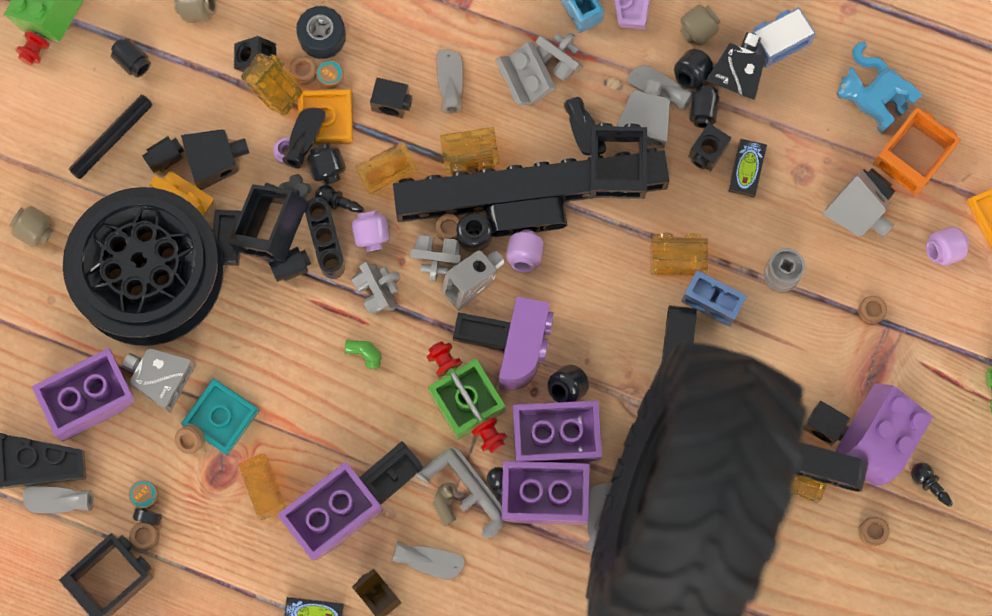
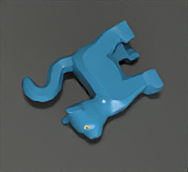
(884, 88)

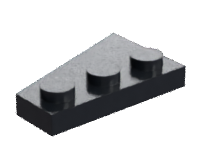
(37, 463)

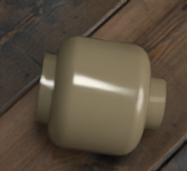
(195, 10)
(699, 24)
(31, 226)

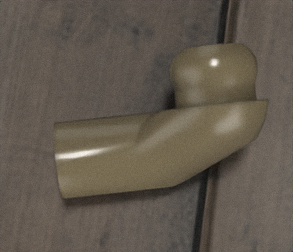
(443, 501)

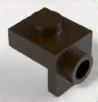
(376, 594)

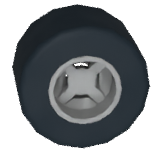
(325, 23)

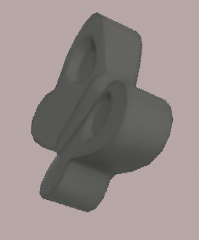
(296, 182)

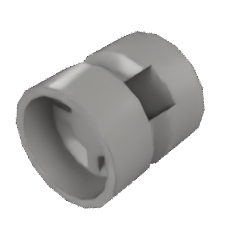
(784, 270)

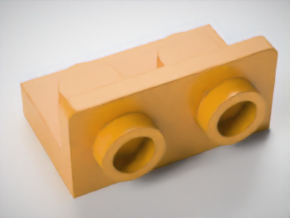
(181, 187)

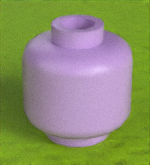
(370, 230)
(947, 246)
(525, 251)

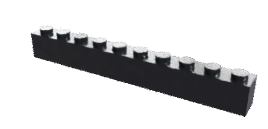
(474, 192)

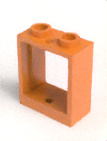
(903, 172)

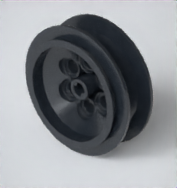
(159, 311)

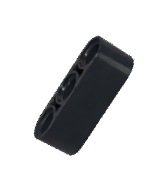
(532, 215)
(321, 226)
(679, 328)
(832, 468)

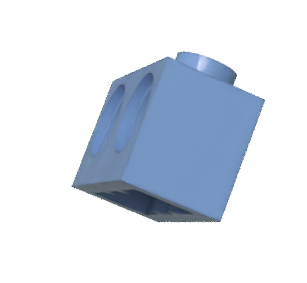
(713, 298)

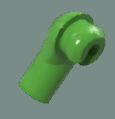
(367, 350)

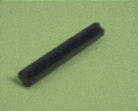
(110, 136)

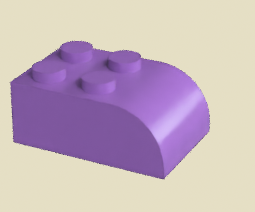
(525, 343)
(83, 395)
(557, 432)
(885, 432)
(545, 493)
(330, 512)

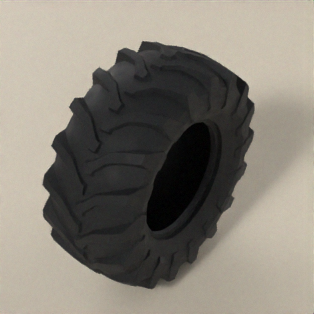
(699, 488)

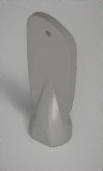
(450, 80)
(669, 89)
(56, 500)
(596, 502)
(429, 560)

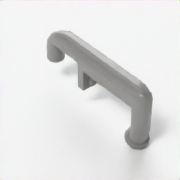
(474, 484)

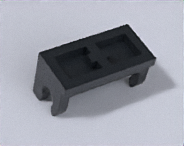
(391, 472)

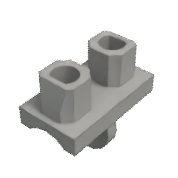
(567, 64)
(449, 255)
(381, 284)

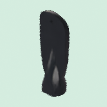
(581, 125)
(303, 136)

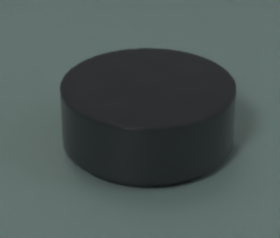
(147, 517)

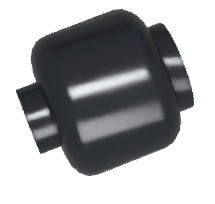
(693, 68)
(326, 163)
(474, 224)
(568, 384)

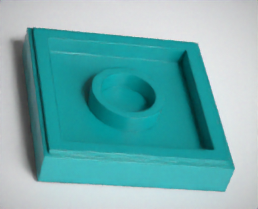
(221, 416)

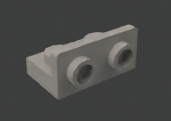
(526, 75)

